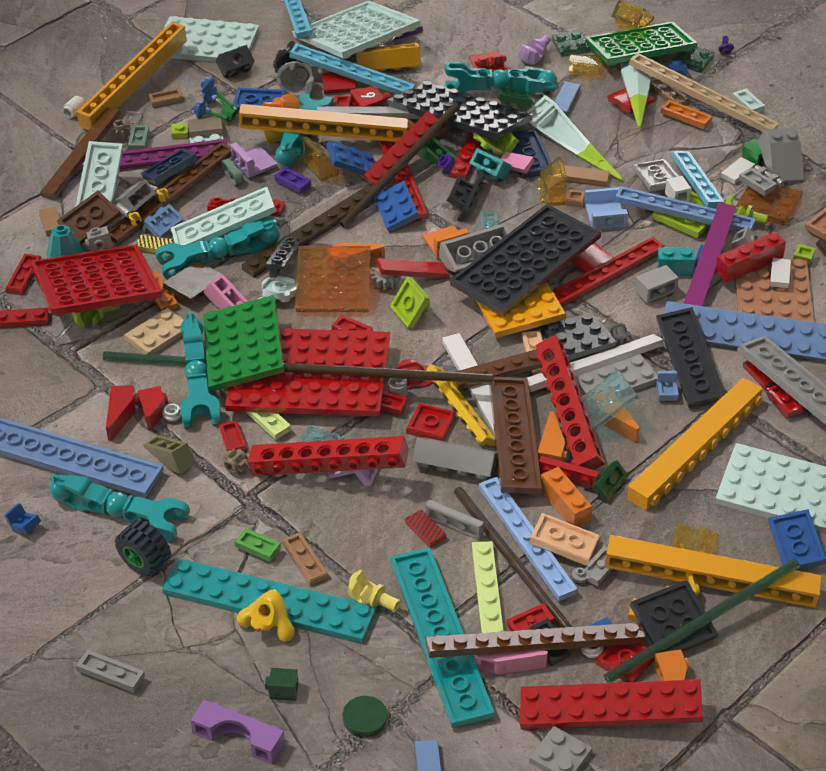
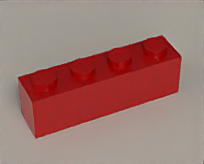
(750, 256)

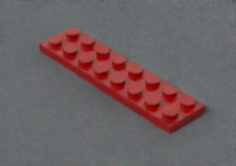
(611, 704)

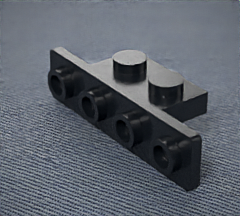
(463, 192)
(281, 256)

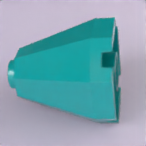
(63, 242)

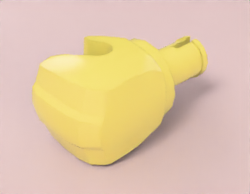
(370, 594)

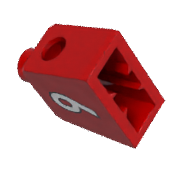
(368, 97)

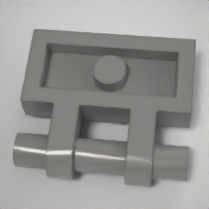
(761, 179)

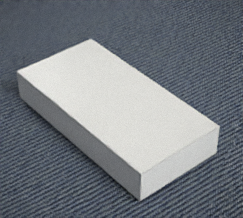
(732, 173)
(780, 273)

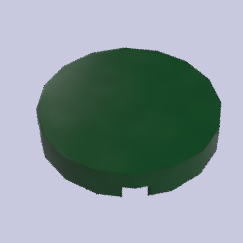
(364, 716)

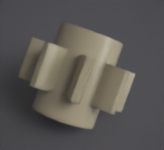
(120, 129)
(235, 461)

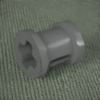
(621, 334)

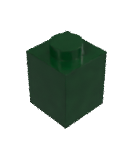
(282, 684)

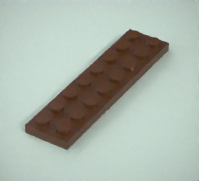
(515, 436)

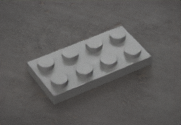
(634, 369)

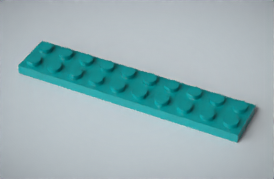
(236, 591)
(434, 615)

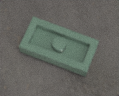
(138, 137)

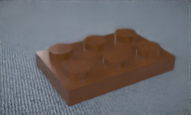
(90, 214)

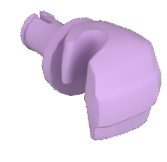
(535, 51)

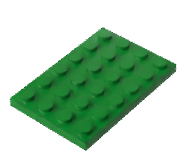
(647, 41)
(242, 343)

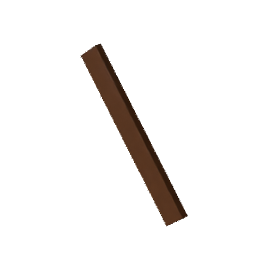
(77, 156)

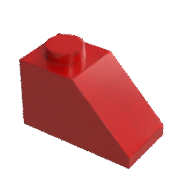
(152, 405)

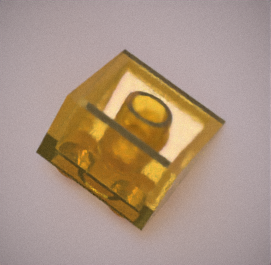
(631, 15)
(318, 160)
(553, 183)

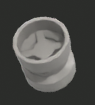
(397, 386)

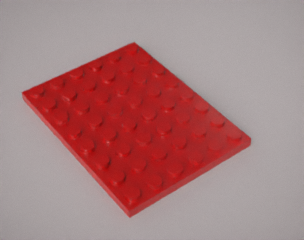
(319, 392)

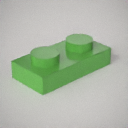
(257, 544)

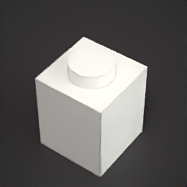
(678, 189)

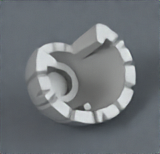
(295, 78)

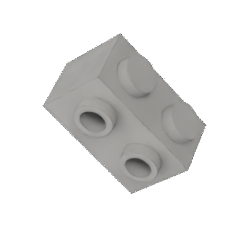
(656, 283)

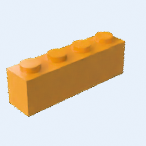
(390, 57)

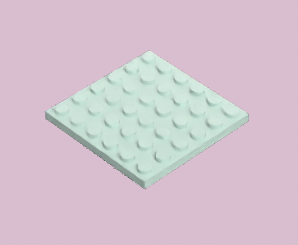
(359, 29)

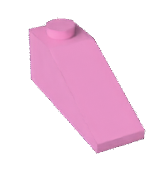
(223, 293)

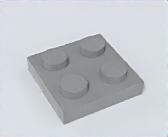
(560, 752)

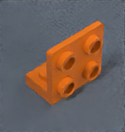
(435, 238)

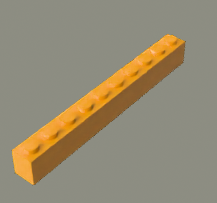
(133, 74)
(321, 123)
(694, 444)
(709, 570)

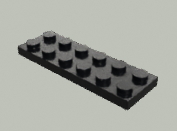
(690, 357)

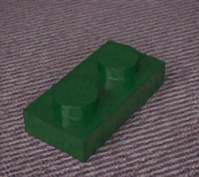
(610, 481)

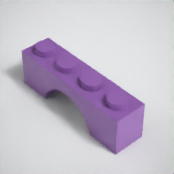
(214, 720)

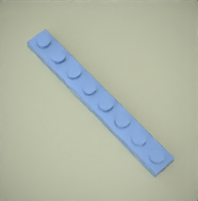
(521, 531)

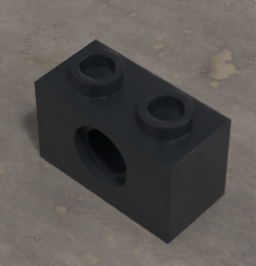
(241, 55)

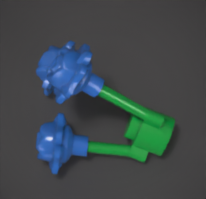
(209, 94)

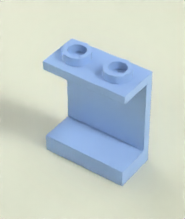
(603, 210)

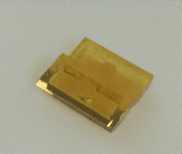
(585, 64)
(696, 540)

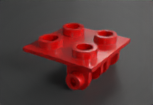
(489, 60)

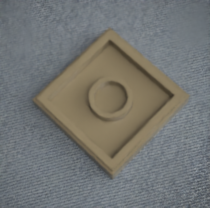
(205, 126)

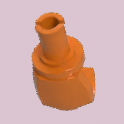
(286, 101)

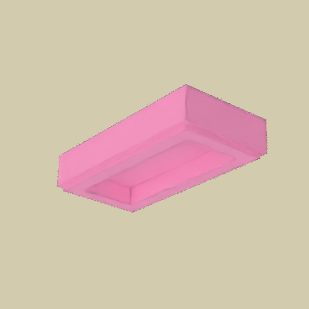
(519, 162)

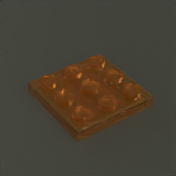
(777, 204)

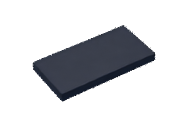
(532, 146)

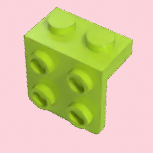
(499, 146)

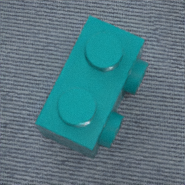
(491, 164)
(679, 260)

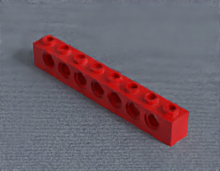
(569, 404)
(328, 456)

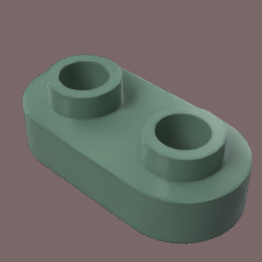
(232, 173)

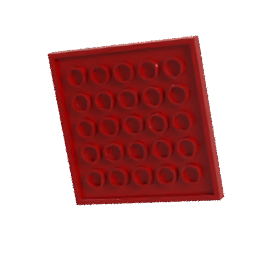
(95, 280)

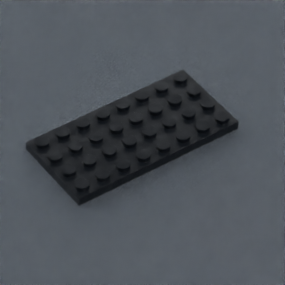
(474, 115)
(525, 259)

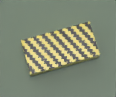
(151, 243)

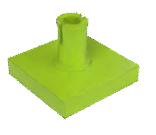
(410, 302)

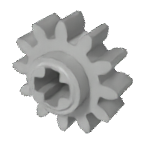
(383, 280)

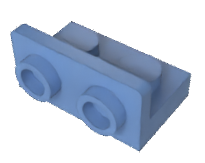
(162, 221)

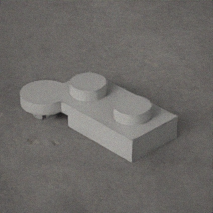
(595, 570)

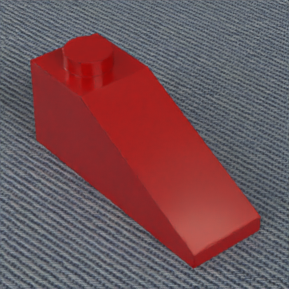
(120, 408)

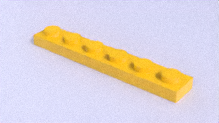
(464, 410)

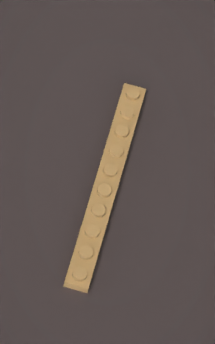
(703, 93)

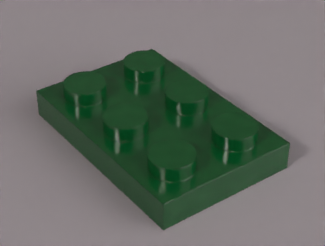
(514, 96)

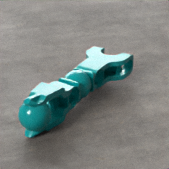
(528, 79)
(292, 143)
(234, 243)
(199, 399)
(85, 495)

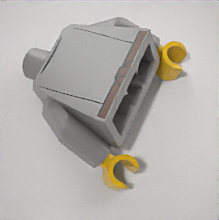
(135, 197)

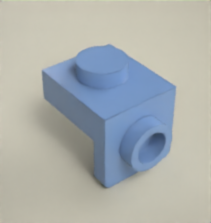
(667, 386)

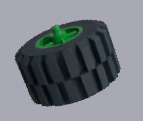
(142, 547)

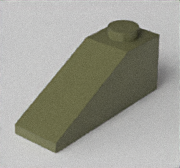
(171, 452)

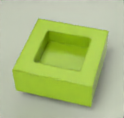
(179, 130)
(804, 253)

